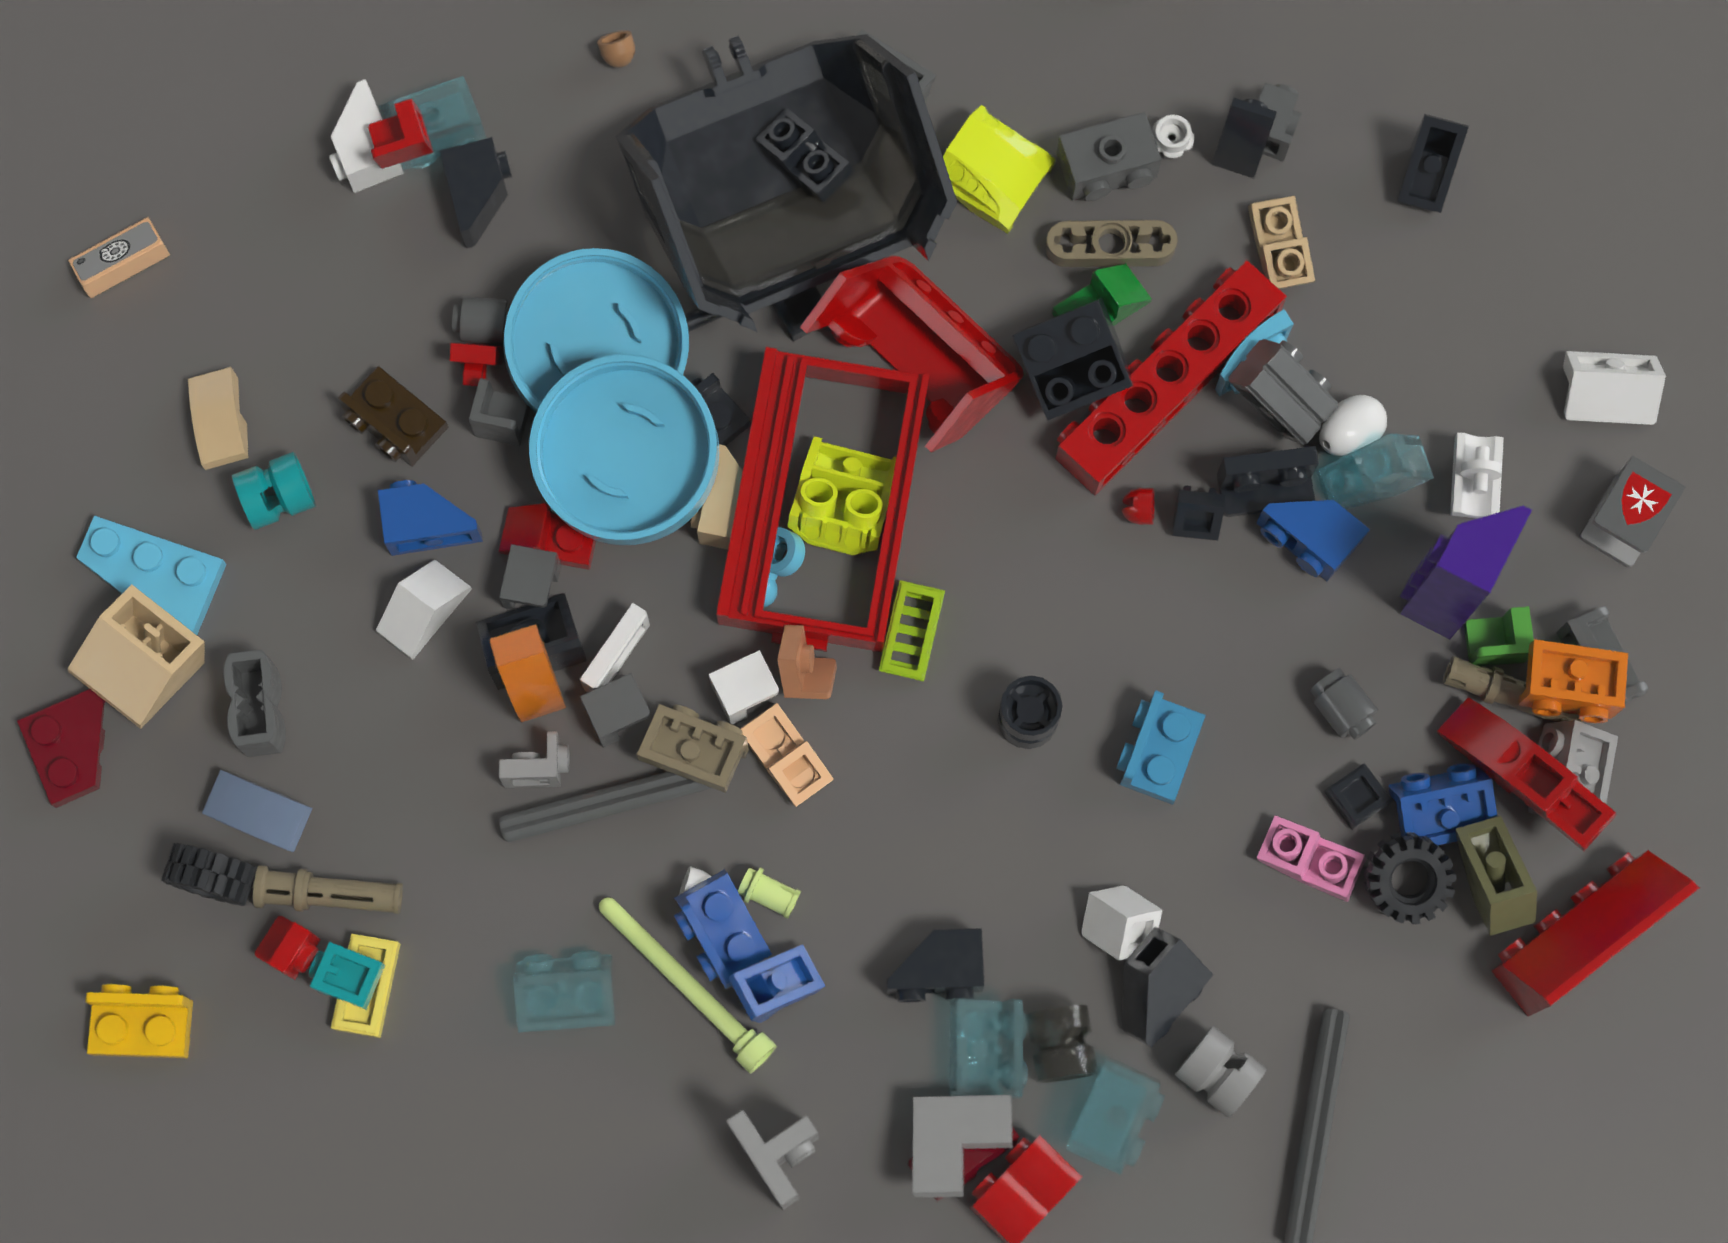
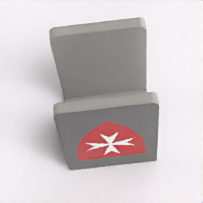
(1631, 512)

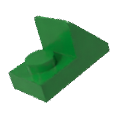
(1118, 289)

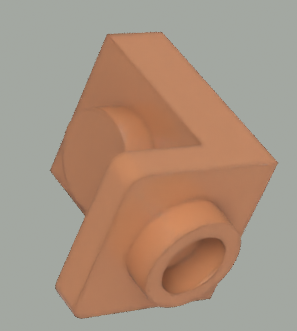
(799, 669)

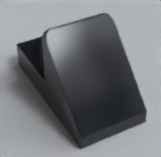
(1432, 162)

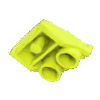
(994, 168)
(842, 498)

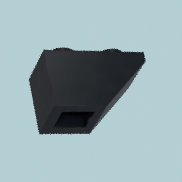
(943, 963)
(1159, 985)

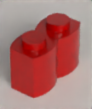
(1024, 1191)

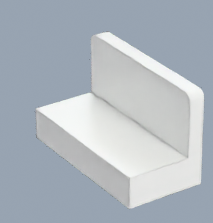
(1613, 387)

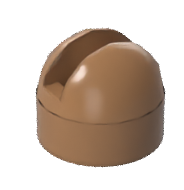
(617, 48)

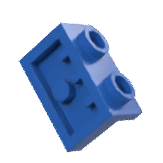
(1443, 802)
(722, 927)

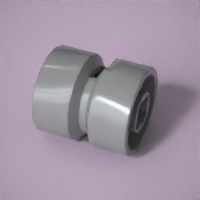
(1220, 1072)

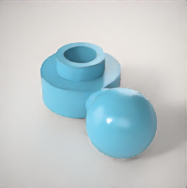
(784, 566)

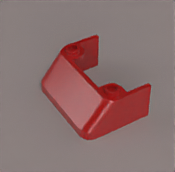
(920, 333)

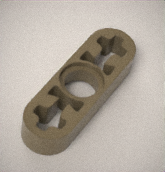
(1124, 229)

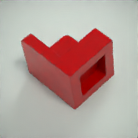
(400, 136)

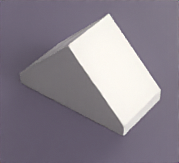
(421, 607)

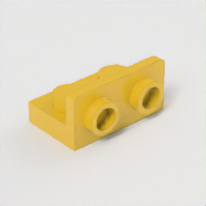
(139, 1023)

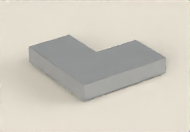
(946, 1128)

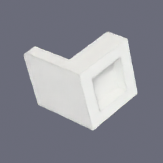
(743, 686)
(1119, 920)

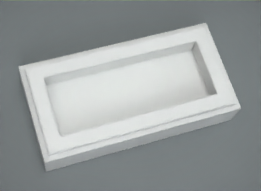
(616, 649)

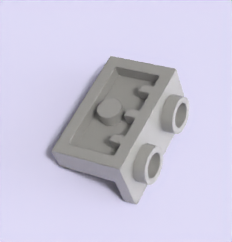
(1583, 751)

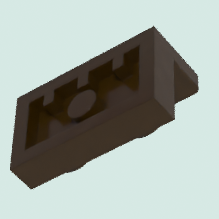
(393, 416)

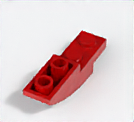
(1527, 771)

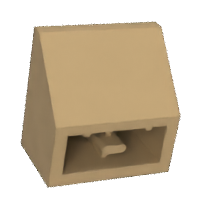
(137, 656)

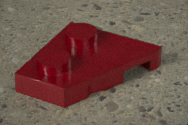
(67, 746)

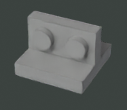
(790, 1146)

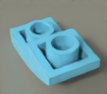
(1274, 329)

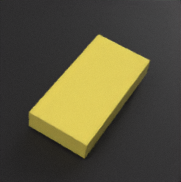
(369, 1022)

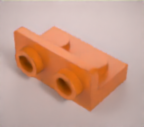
(1575, 681)

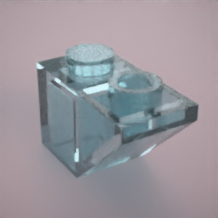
(1376, 471)

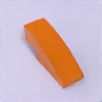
(527, 673)

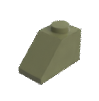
(1497, 876)

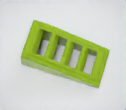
(919, 592)

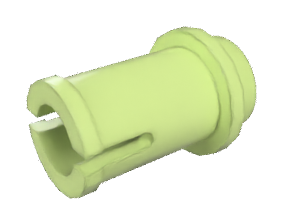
(768, 892)

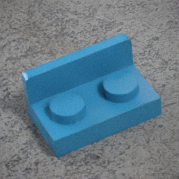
(1162, 748)

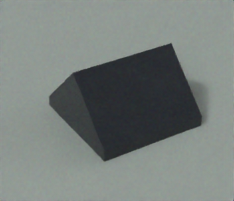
(554, 626)

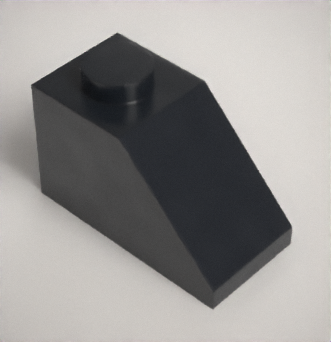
(476, 185)

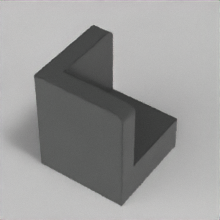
(498, 415)
(529, 577)
(615, 708)

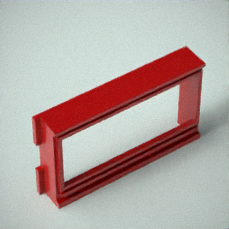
(764, 488)

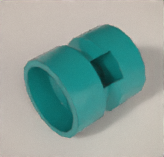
(289, 483)

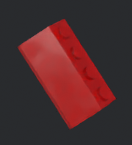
(1591, 931)

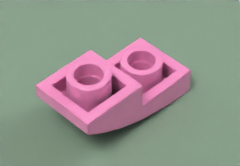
(1311, 859)

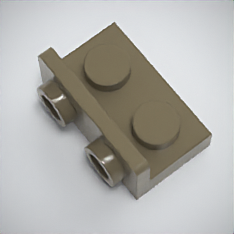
(693, 747)

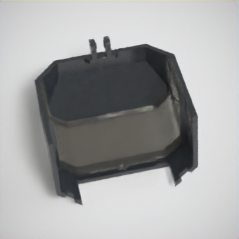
(745, 226)

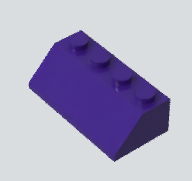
(1461, 571)

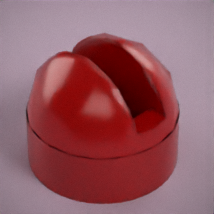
(1141, 506)

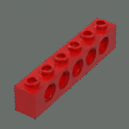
(1098, 463)

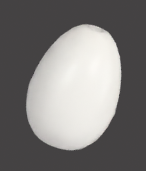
(1353, 425)

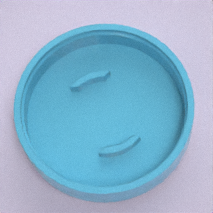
(589, 309)
(624, 449)

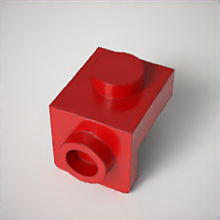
(288, 947)

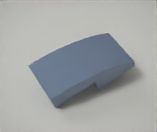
(257, 810)

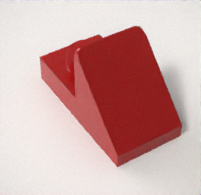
(541, 529)

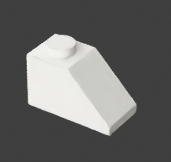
(354, 142)

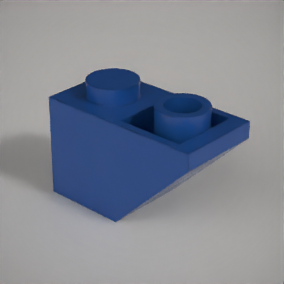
(1314, 531)

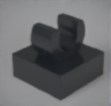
(1198, 514)

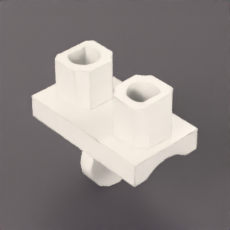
(1476, 476)

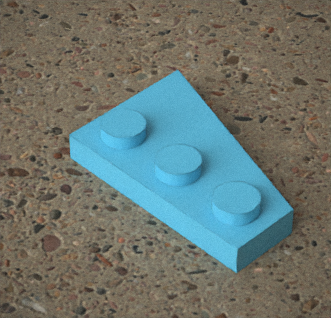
(164, 571)

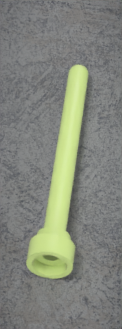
(750, 1047)

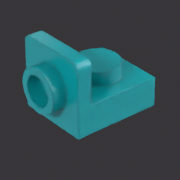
(345, 975)

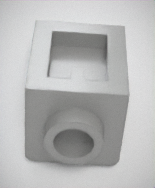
(530, 771)

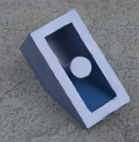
(422, 520)

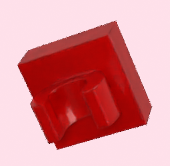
(475, 359)

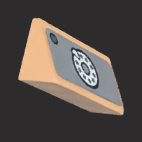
(119, 257)

